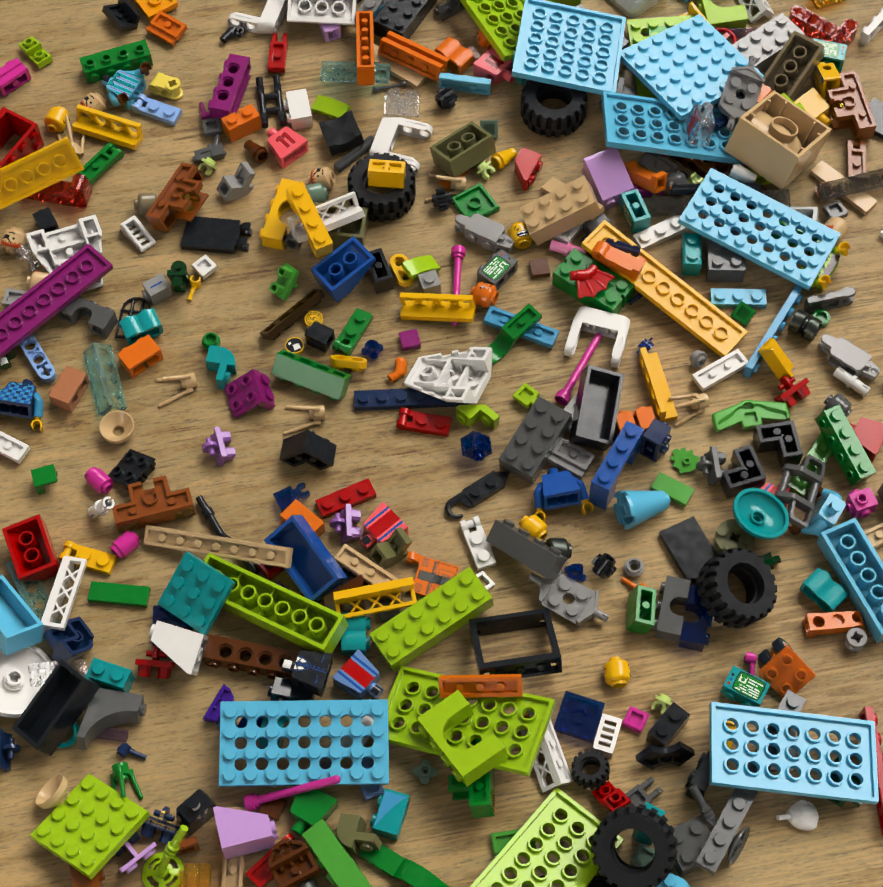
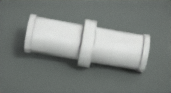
(851, 381)
(101, 507)

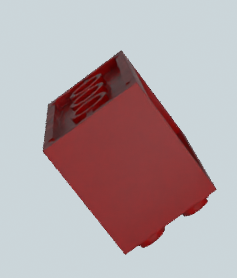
(31, 139)

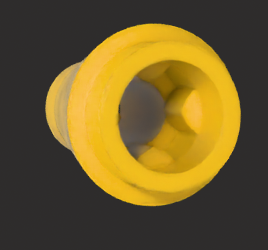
(503, 158)

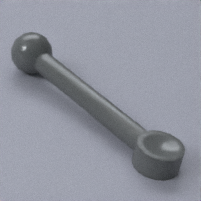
(403, 84)

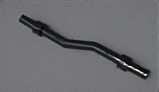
(208, 514)

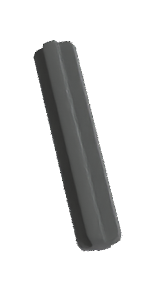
(354, 154)

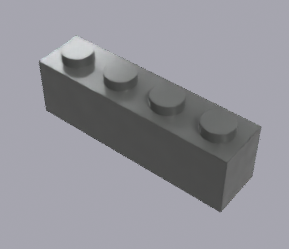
(526, 549)

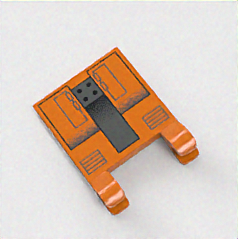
(430, 573)

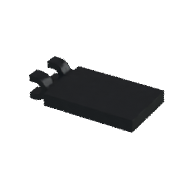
(216, 235)
(688, 547)

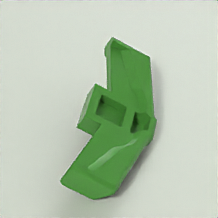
(749, 414)

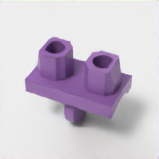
(216, 447)
(343, 524)

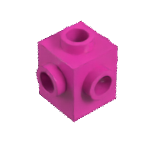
(861, 503)

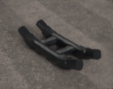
(262, 98)

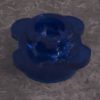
(646, 343)
(372, 344)
(578, 568)

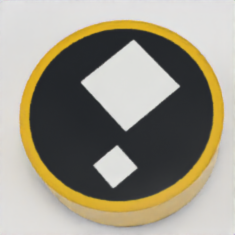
(295, 345)

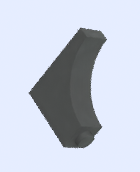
(108, 710)

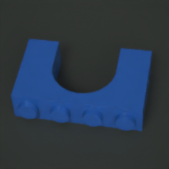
(622, 451)

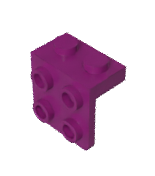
(248, 392)

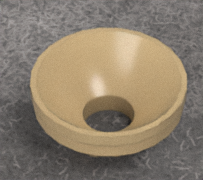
(116, 420)
(53, 792)

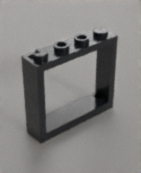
(527, 666)

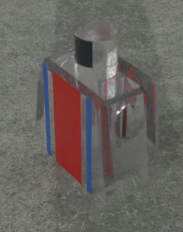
(700, 124)

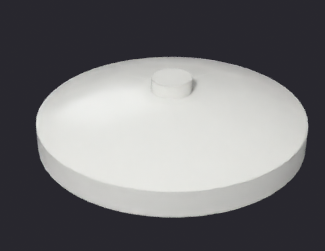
(15, 680)

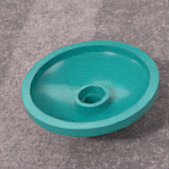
(760, 513)

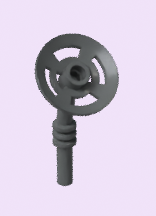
(707, 813)

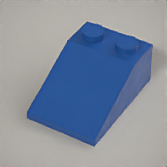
(343, 268)

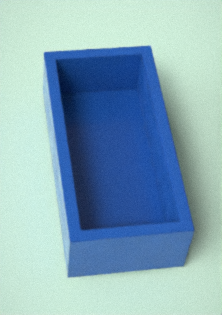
(312, 564)

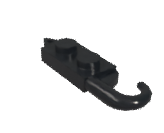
(477, 492)

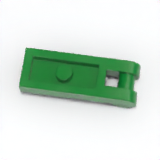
(101, 162)
(353, 331)

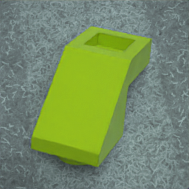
(472, 413)

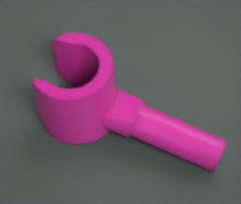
(751, 658)

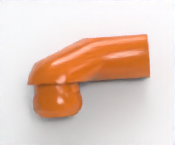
(400, 369)

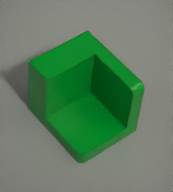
(44, 476)

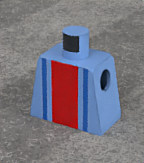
(358, 677)

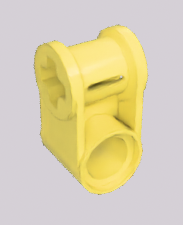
(166, 87)

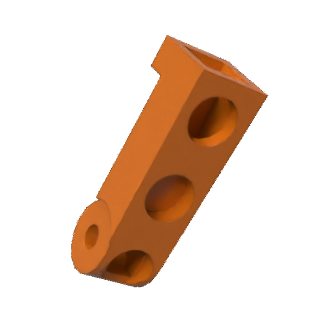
(645, 178)
(618, 260)
(831, 622)

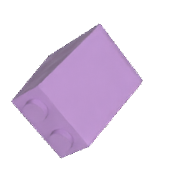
(607, 176)
(243, 831)

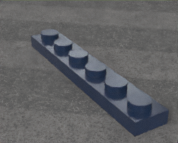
(397, 399)

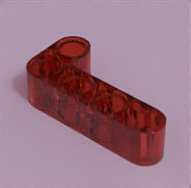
(820, 28)
(66, 193)

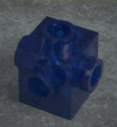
(476, 446)

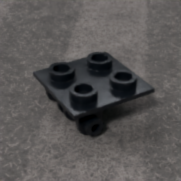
(132, 468)

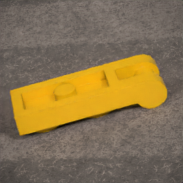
(96, 560)

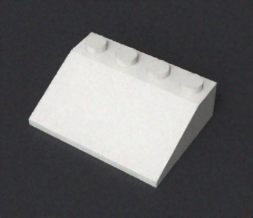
(322, 11)

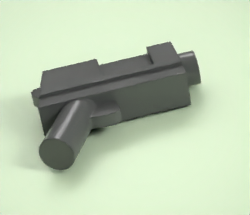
(213, 151)

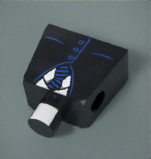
(310, 671)
(195, 811)

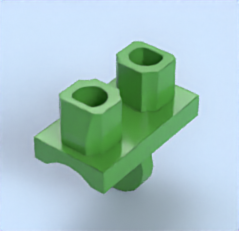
(285, 282)

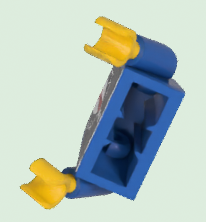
(560, 491)

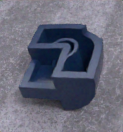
(72, 642)

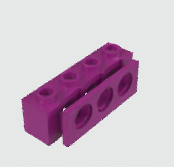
(230, 87)

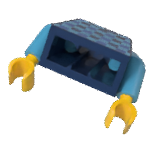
(22, 401)

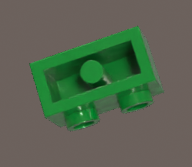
(641, 609)

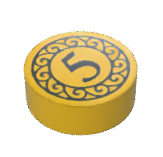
(313, 316)

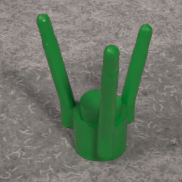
(121, 775)

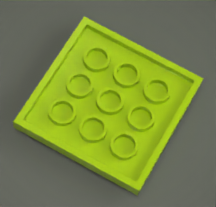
(90, 826)

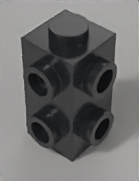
(284, 691)

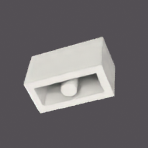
(299, 109)

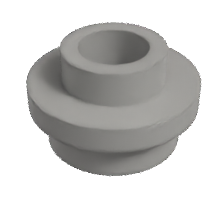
(698, 358)
(633, 562)

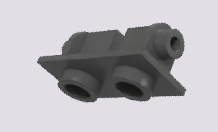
(449, 9)

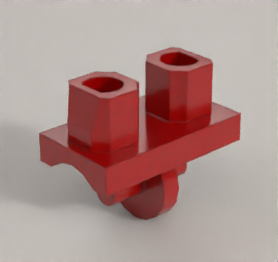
(799, 388)
(145, 665)

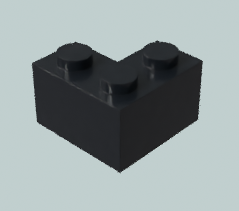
(780, 438)
(308, 448)
(746, 472)

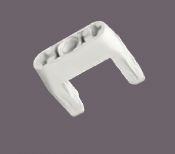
(267, 23)
(388, 133)
(602, 322)

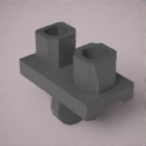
(710, 465)

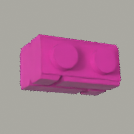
(13, 76)

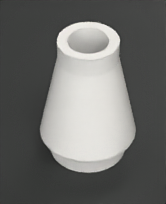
(742, 174)

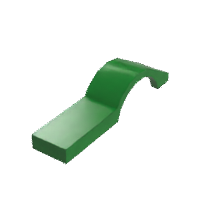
(513, 331)
(401, 868)

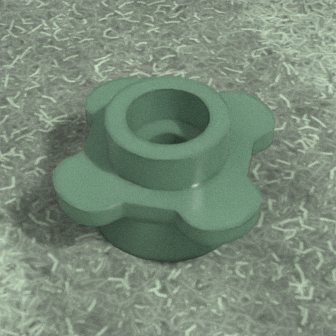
(425, 777)

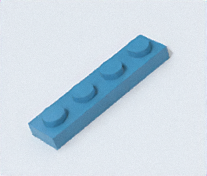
(538, 333)

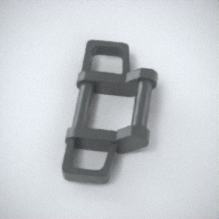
(795, 500)

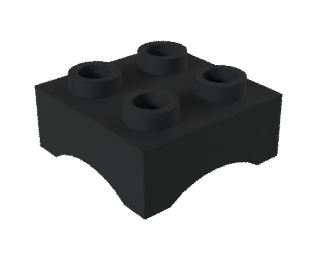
(341, 133)
(700, 777)

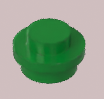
(210, 339)

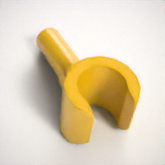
(194, 285)

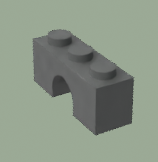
(101, 321)
(675, 592)

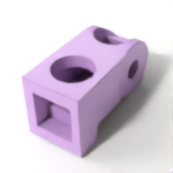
(330, 31)

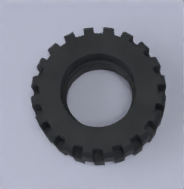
(552, 121)
(386, 205)
(755, 578)
(653, 826)

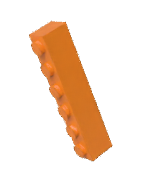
(365, 48)

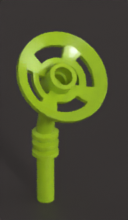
(164, 869)

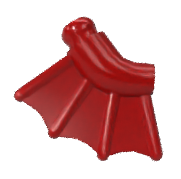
(590, 281)

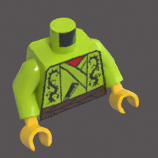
(829, 266)

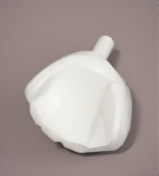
(801, 815)

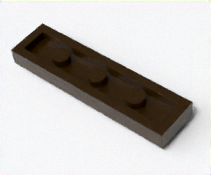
(287, 319)

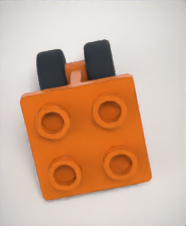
(784, 668)

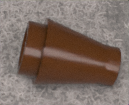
(257, 152)

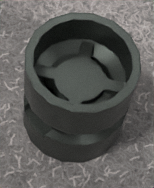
(804, 325)

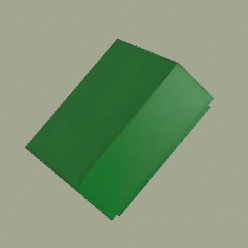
(743, 313)

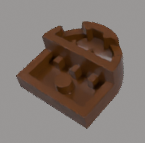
(291, 863)

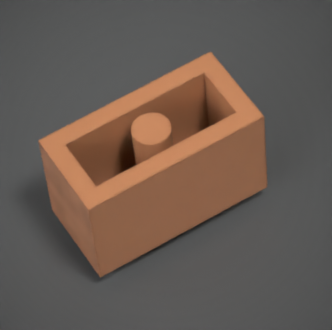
(69, 388)

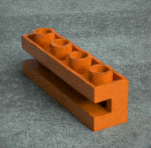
(413, 55)

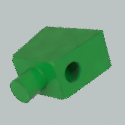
(310, 808)

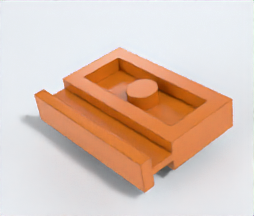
(166, 28)

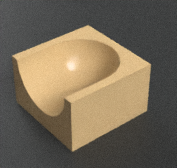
(777, 139)

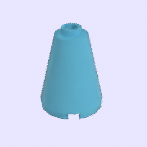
(638, 506)

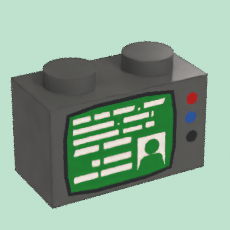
(498, 269)

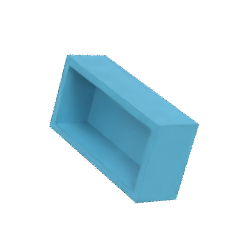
(18, 623)

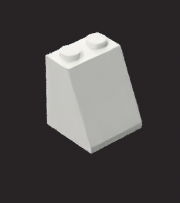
(181, 645)

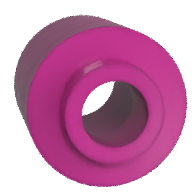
(98, 480)
(125, 544)

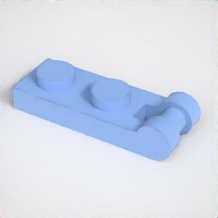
(156, 110)

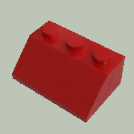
(31, 549)

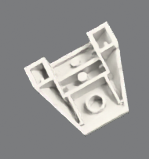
(59, 245)
(454, 376)

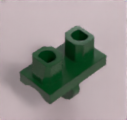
(178, 276)

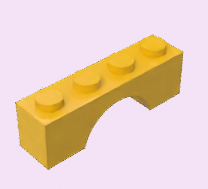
(313, 225)
(274, 229)

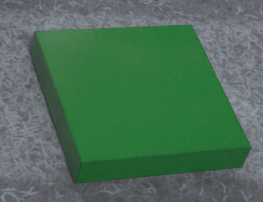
(475, 201)

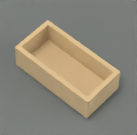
(560, 210)

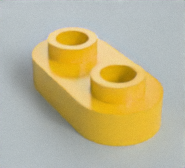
(398, 271)
(340, 362)

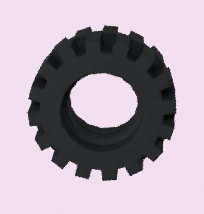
(593, 780)

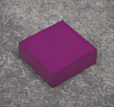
(409, 339)

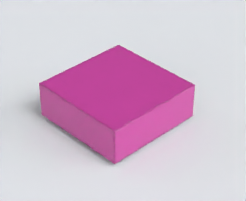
(635, 719)

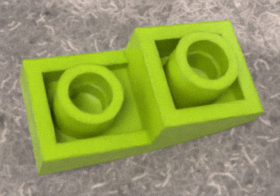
(33, 50)
(329, 107)
(420, 265)

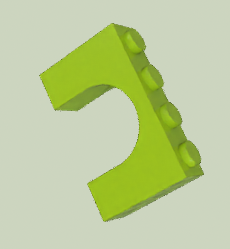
(723, 16)
(466, 763)

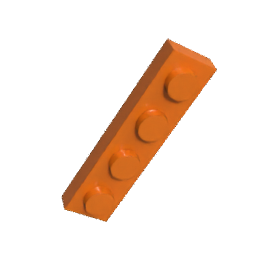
(481, 685)

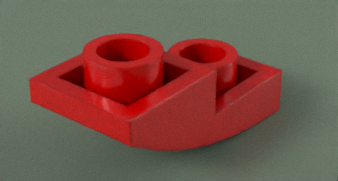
(610, 797)

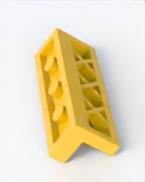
(107, 130)
(437, 308)
(657, 386)
(375, 591)

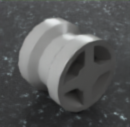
(852, 643)

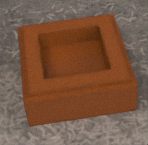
(188, 845)

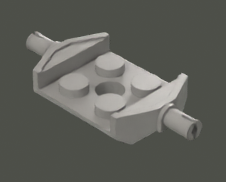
(745, 80)
(585, 600)

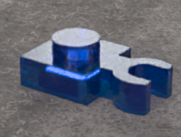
(288, 495)

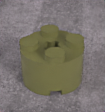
(731, 535)

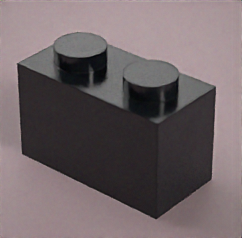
(380, 272)
(668, 726)

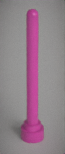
(458, 253)
(564, 395)
(253, 801)

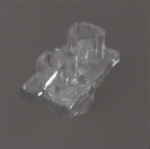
(26, 254)

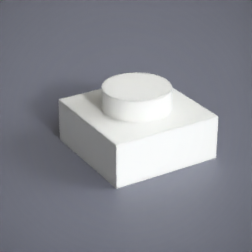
(204, 267)

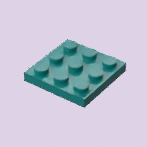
(196, 593)

